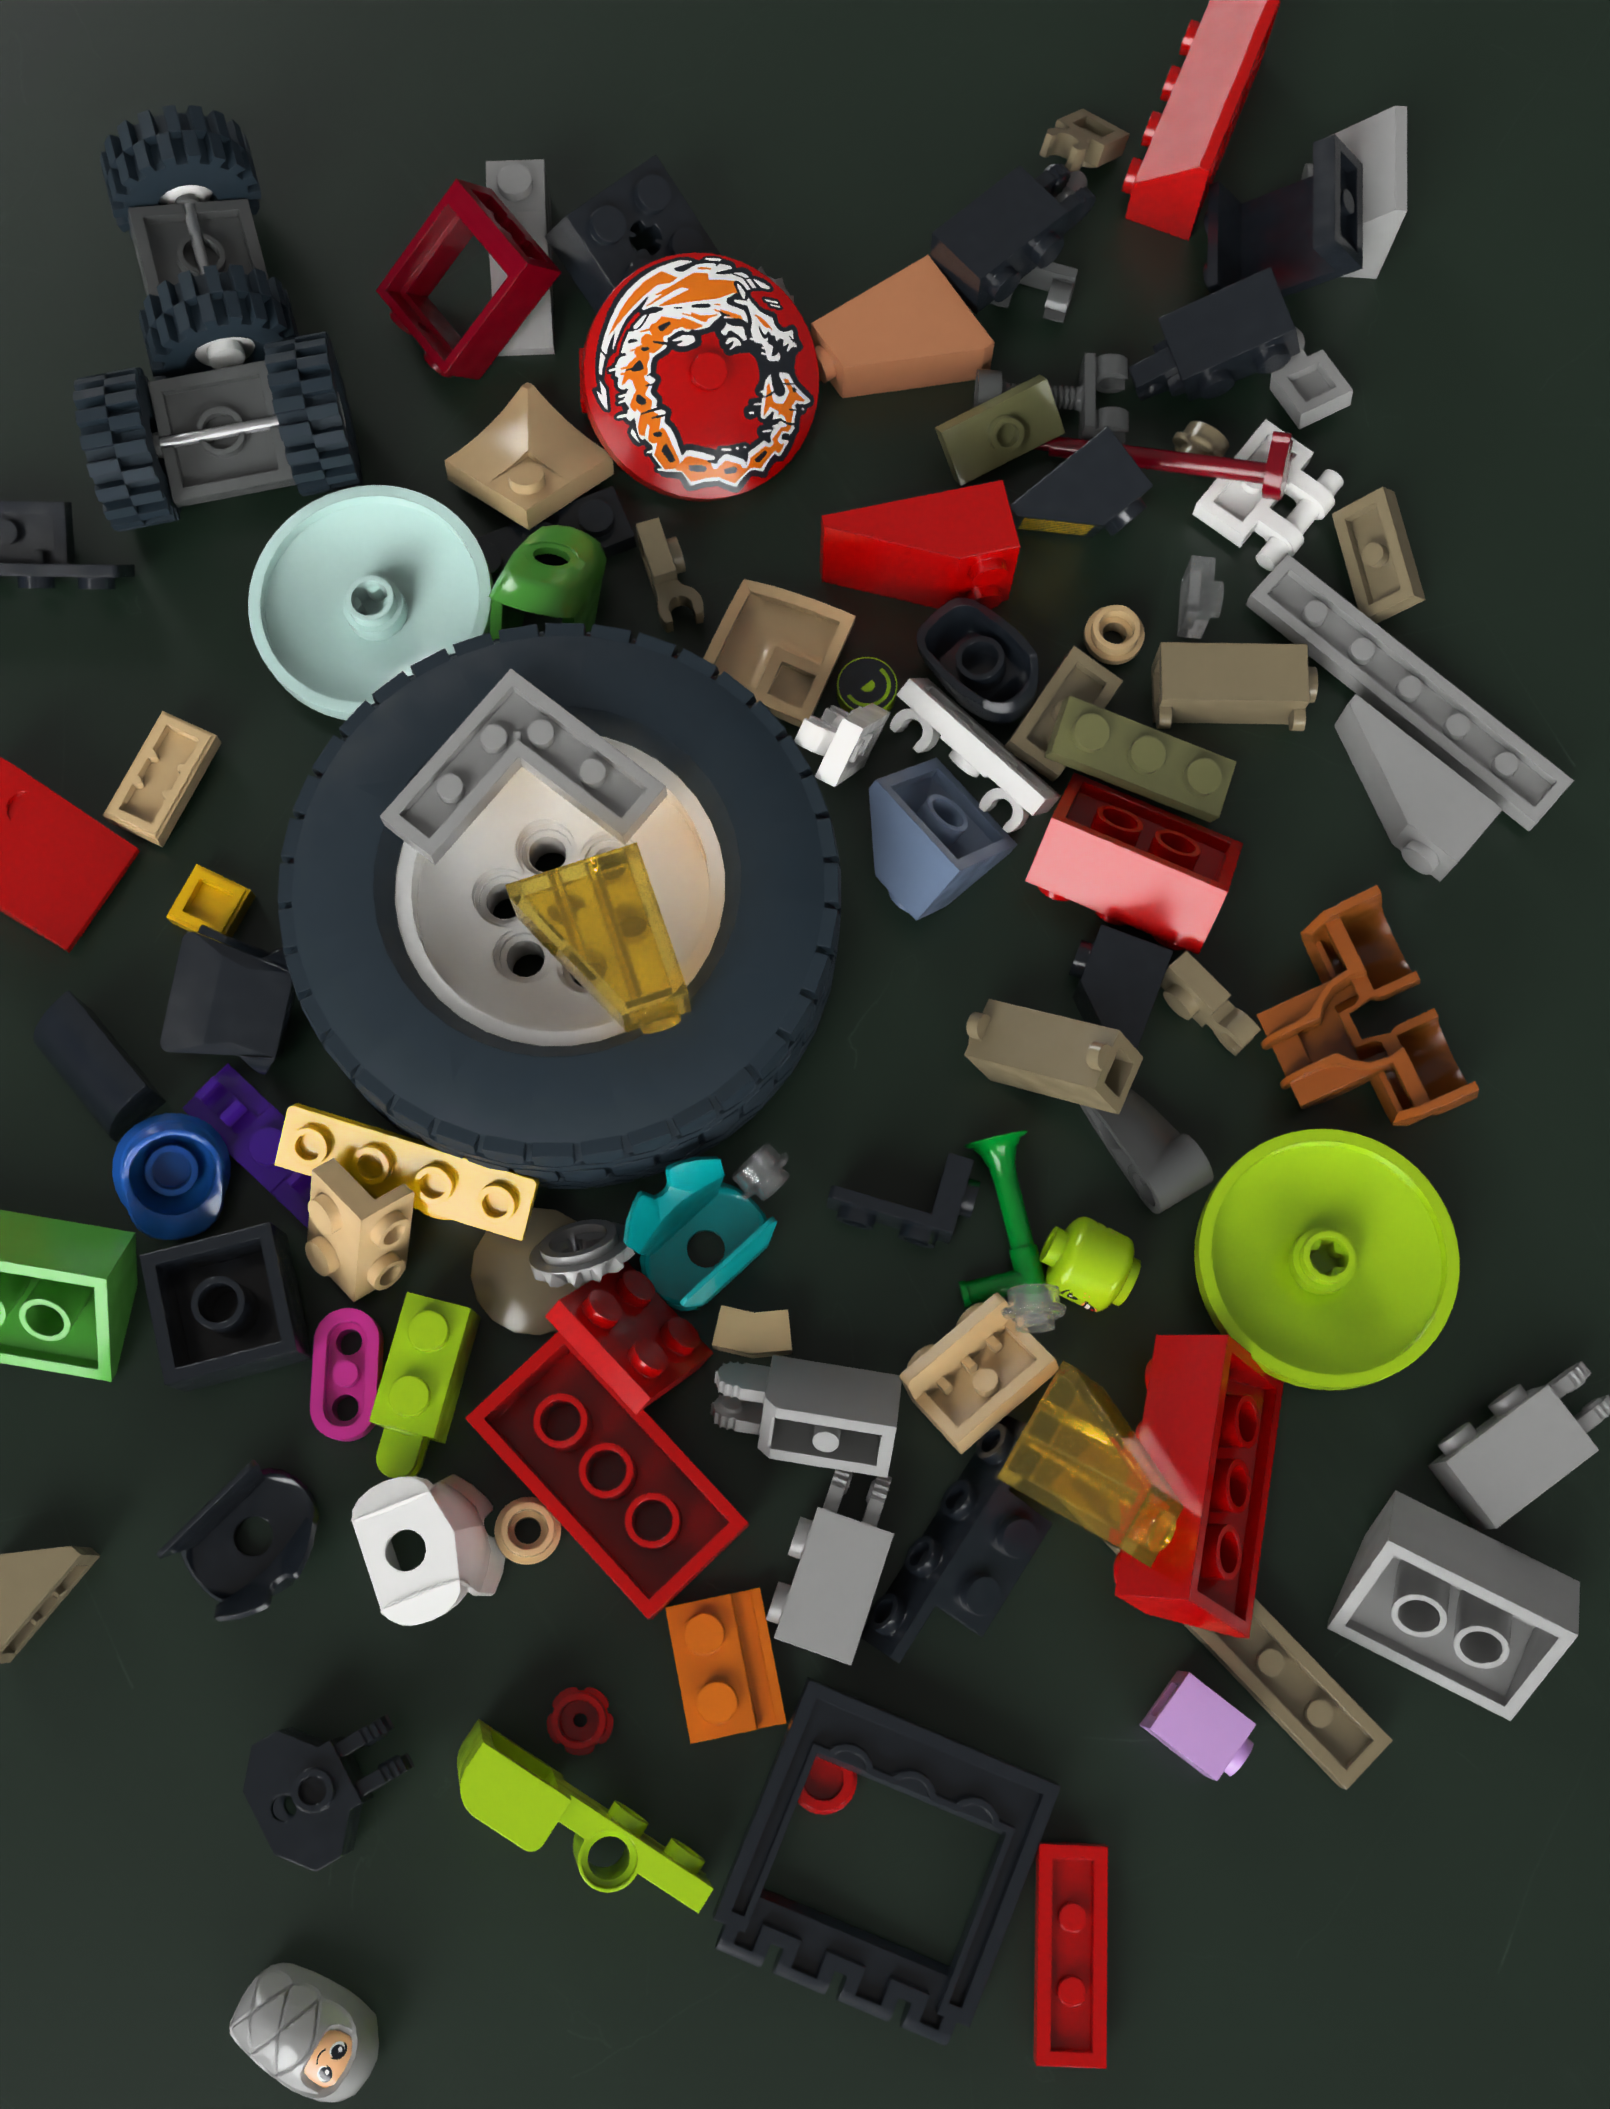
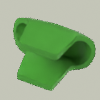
(548, 590)

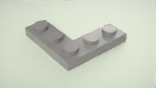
(511, 731)

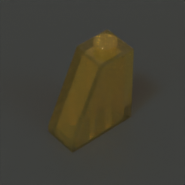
(609, 935)
(1093, 1468)

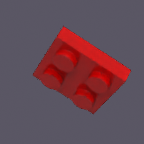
(629, 1336)

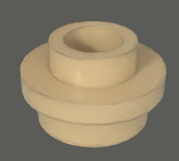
(1117, 619)
(505, 1526)

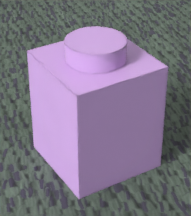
(1200, 1726)

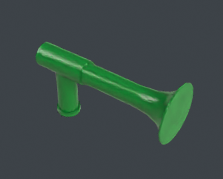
(1000, 1158)

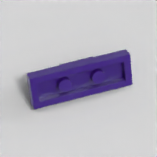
(252, 1135)

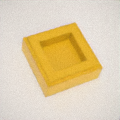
(210, 902)

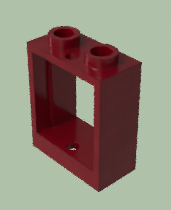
(459, 215)

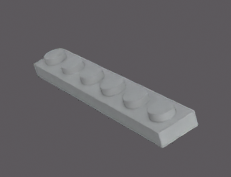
(1409, 692)

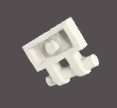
(1239, 509)

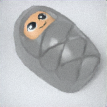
(307, 2032)

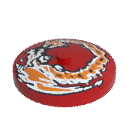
(700, 377)

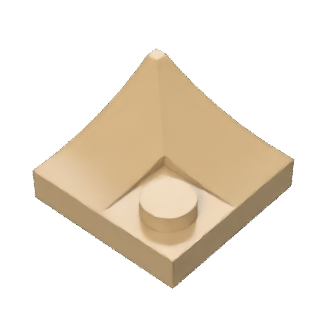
(529, 461)
(780, 647)

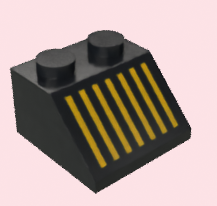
(1086, 492)

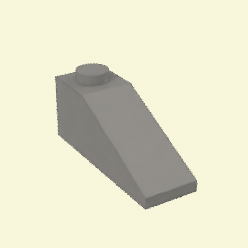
(526, 193)
(1417, 797)

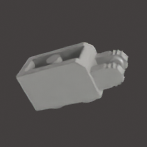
(812, 1412)

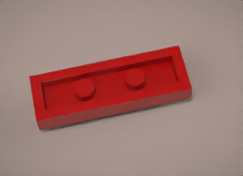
(1071, 1955)

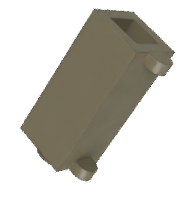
(1232, 684)
(1053, 1055)

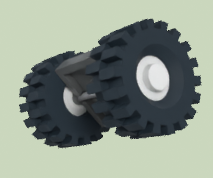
(189, 205)
(217, 432)

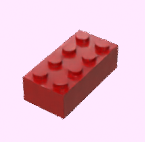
(607, 1475)

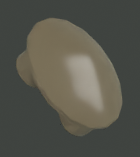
(506, 1281)

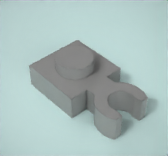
(1310, 386)

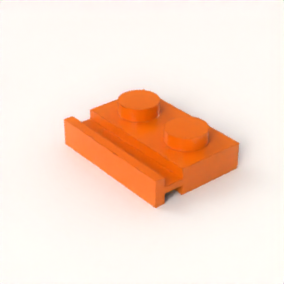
(725, 1665)

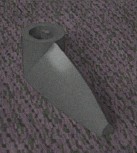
(1151, 1153)

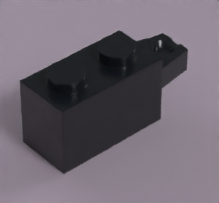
(1220, 341)

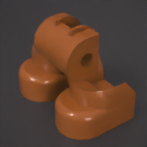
(1320, 1042)

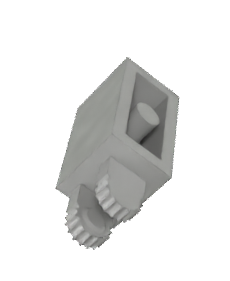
(1518, 1450)
(834, 1575)

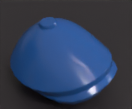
(172, 1175)

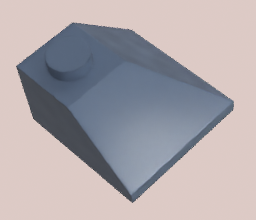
(931, 837)

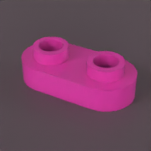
(344, 1376)

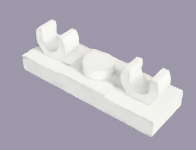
(842, 739)
(973, 751)

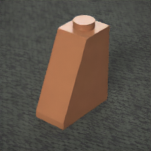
(901, 336)

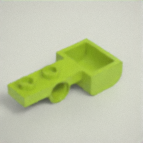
(528, 1798)

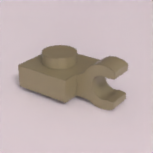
(662, 564)

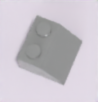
(1382, 150)

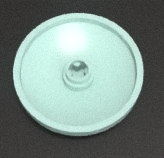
(365, 592)

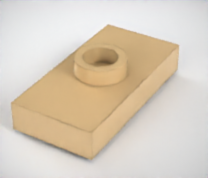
(162, 778)

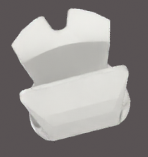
(458, 1548)

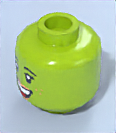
(1090, 1264)

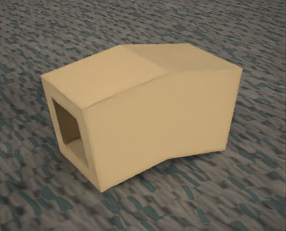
(753, 1333)

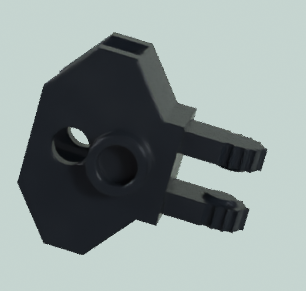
(323, 1787)

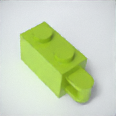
(421, 1381)

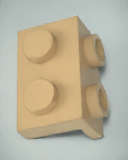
(353, 1235)
(976, 1373)

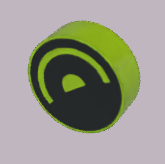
(866, 682)

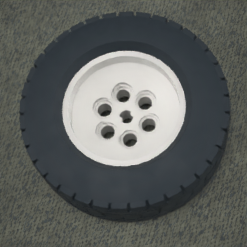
(418, 975)

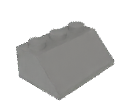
(1456, 1606)

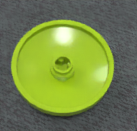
(1327, 1259)

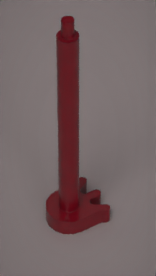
(1270, 474)

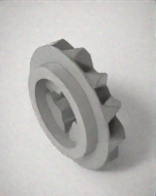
(580, 1253)

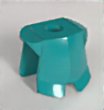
(691, 1204)

